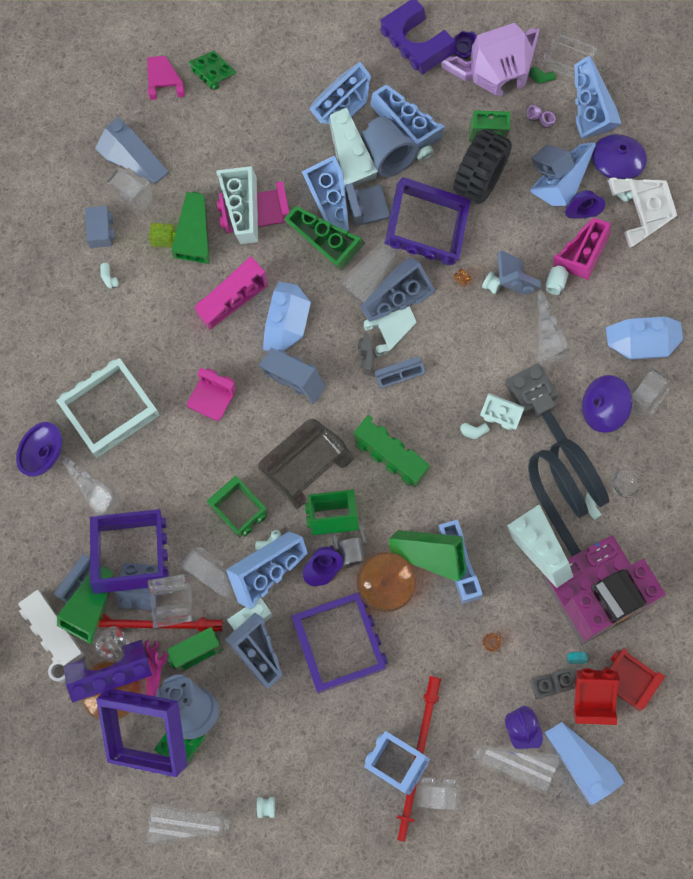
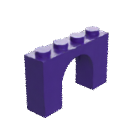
(421, 55)
(87, 683)

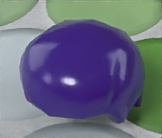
(464, 43)

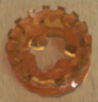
(462, 278)
(497, 641)

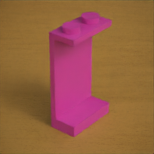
(271, 208)

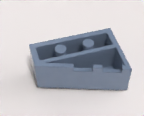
(293, 373)
(255, 650)

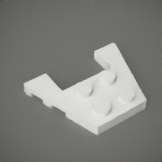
(652, 204)

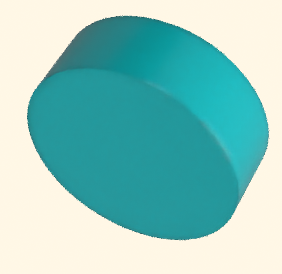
(577, 658)

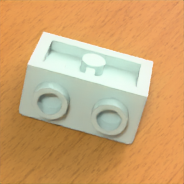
(502, 412)

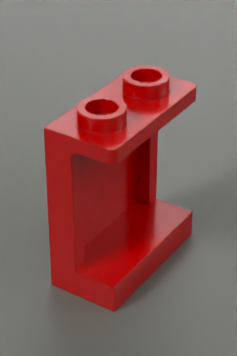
(636, 680)
(596, 696)

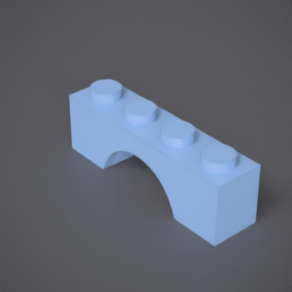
(468, 585)

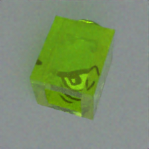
(161, 235)

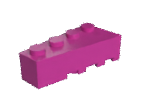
(232, 293)

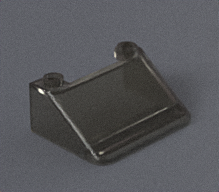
(303, 459)

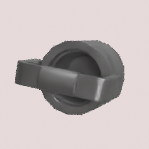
(351, 549)

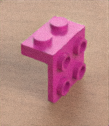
(211, 394)

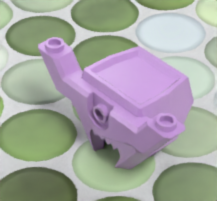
(497, 58)

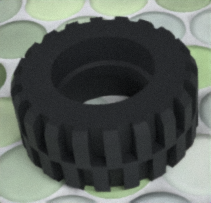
(482, 166)

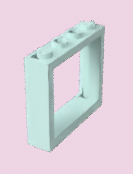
(124, 430)

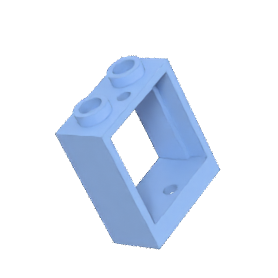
(415, 771)

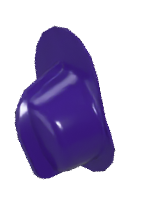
(585, 205)
(322, 566)
(524, 728)

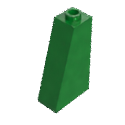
(191, 236)
(431, 552)
(84, 610)

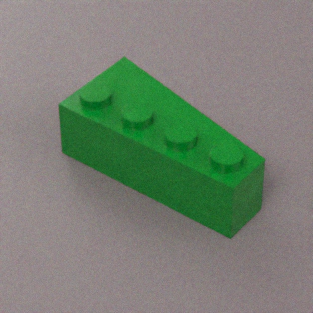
(330, 240)
(390, 452)

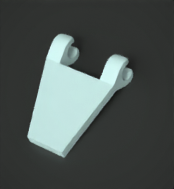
(392, 327)

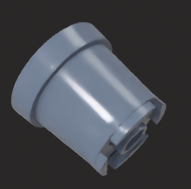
(389, 147)
(200, 710)

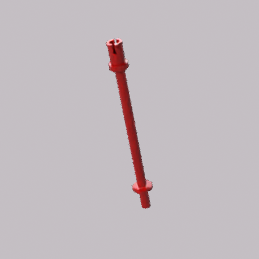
(201, 625)
(431, 698)

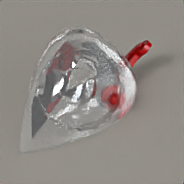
(110, 642)

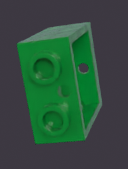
(480, 120)
(224, 493)
(332, 501)
(194, 650)

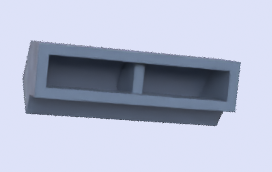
(399, 372)
(74, 579)

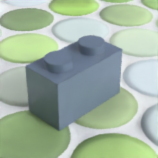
(553, 161)
(99, 227)

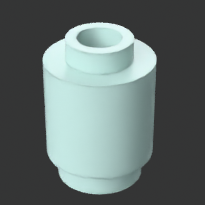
(556, 280)

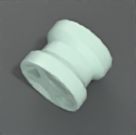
(492, 282)
(266, 807)

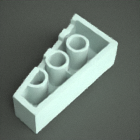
(350, 150)
(240, 195)
(540, 544)

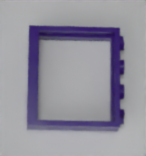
(435, 196)
(125, 521)
(374, 640)
(164, 708)

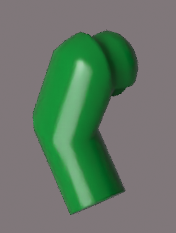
(541, 77)

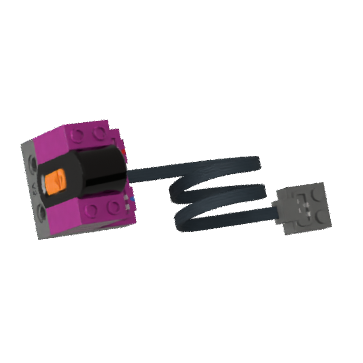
(604, 583)

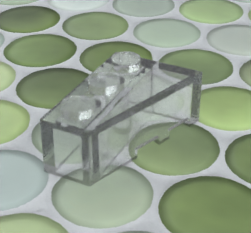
(207, 571)

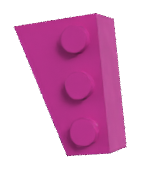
(585, 249)

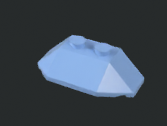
(347, 91)
(286, 317)
(645, 337)

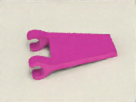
(162, 75)
(156, 664)

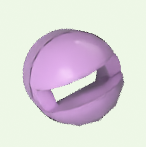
(534, 112)
(550, 117)

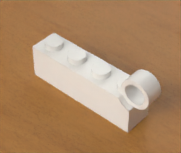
(55, 639)

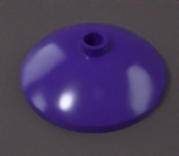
(619, 157)
(613, 407)
(39, 449)

